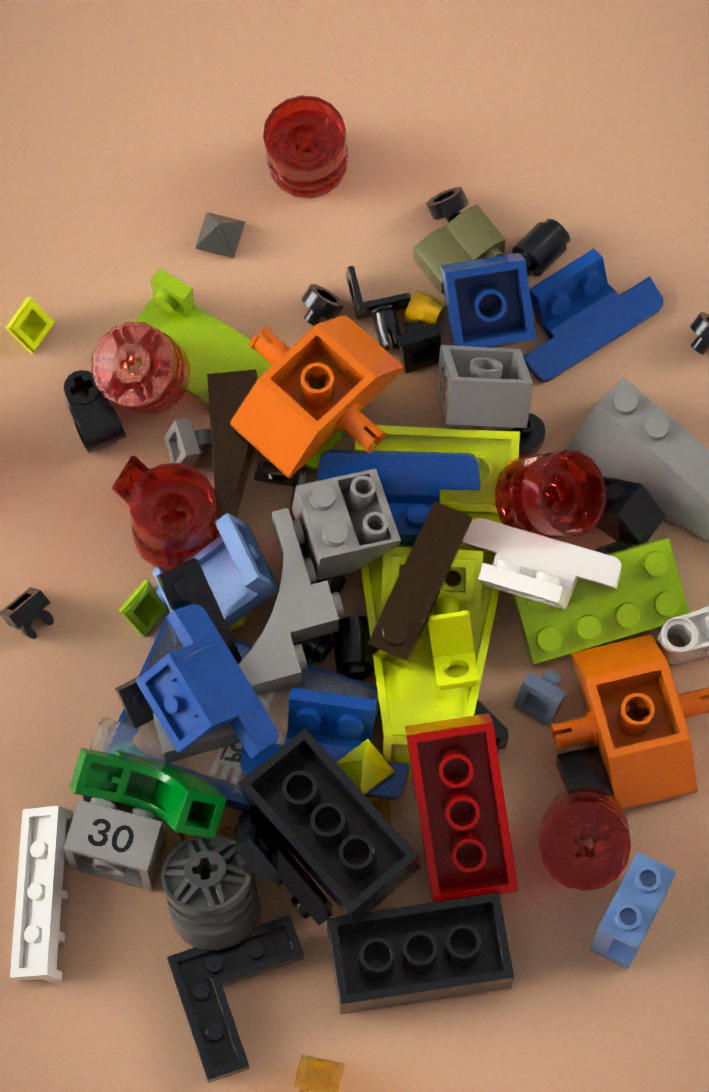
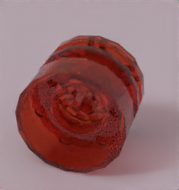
(301, 127)
(157, 383)
(551, 494)
(170, 496)
(585, 814)

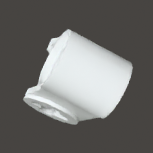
(693, 630)

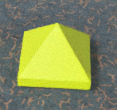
(30, 325)
(365, 766)

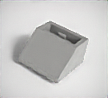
(345, 522)

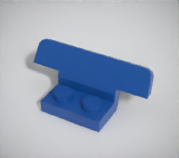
(584, 314)
(408, 480)
(204, 688)
(339, 727)

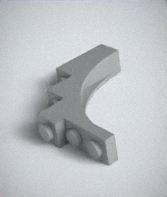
(298, 615)

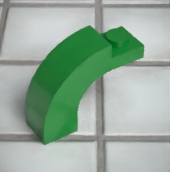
(168, 792)

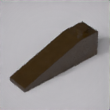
(230, 450)
(418, 585)

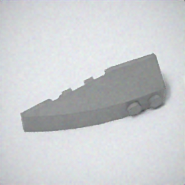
(646, 446)

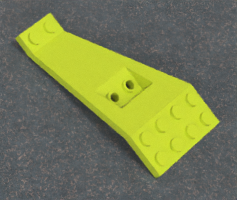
(412, 693)

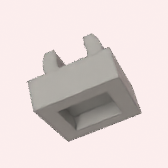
(185, 444)

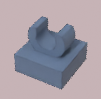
(541, 696)

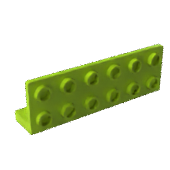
(207, 341)

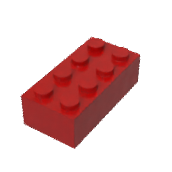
(461, 807)

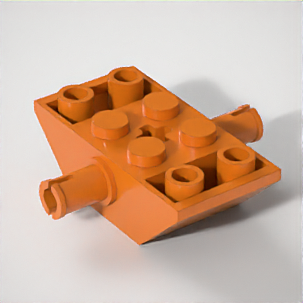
(291, 419)
(646, 757)

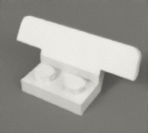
(536, 564)

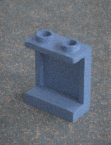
(233, 570)
(632, 910)

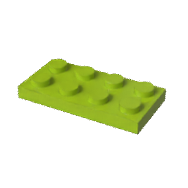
(598, 614)

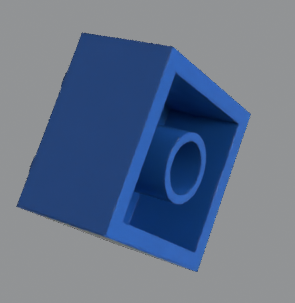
(488, 301)

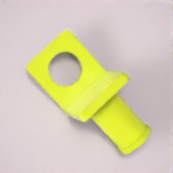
(452, 644)

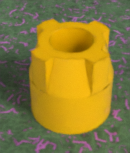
(425, 308)

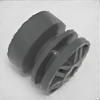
(209, 893)

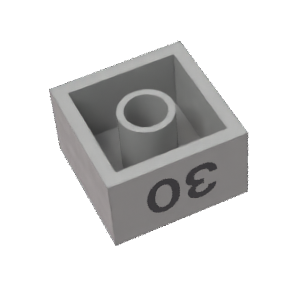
(483, 387)
(115, 843)

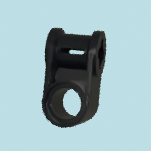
(93, 416)

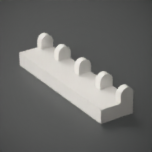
(40, 894)

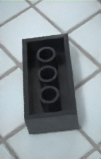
(330, 826)
(420, 953)

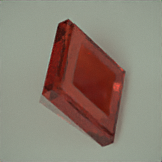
(130, 474)

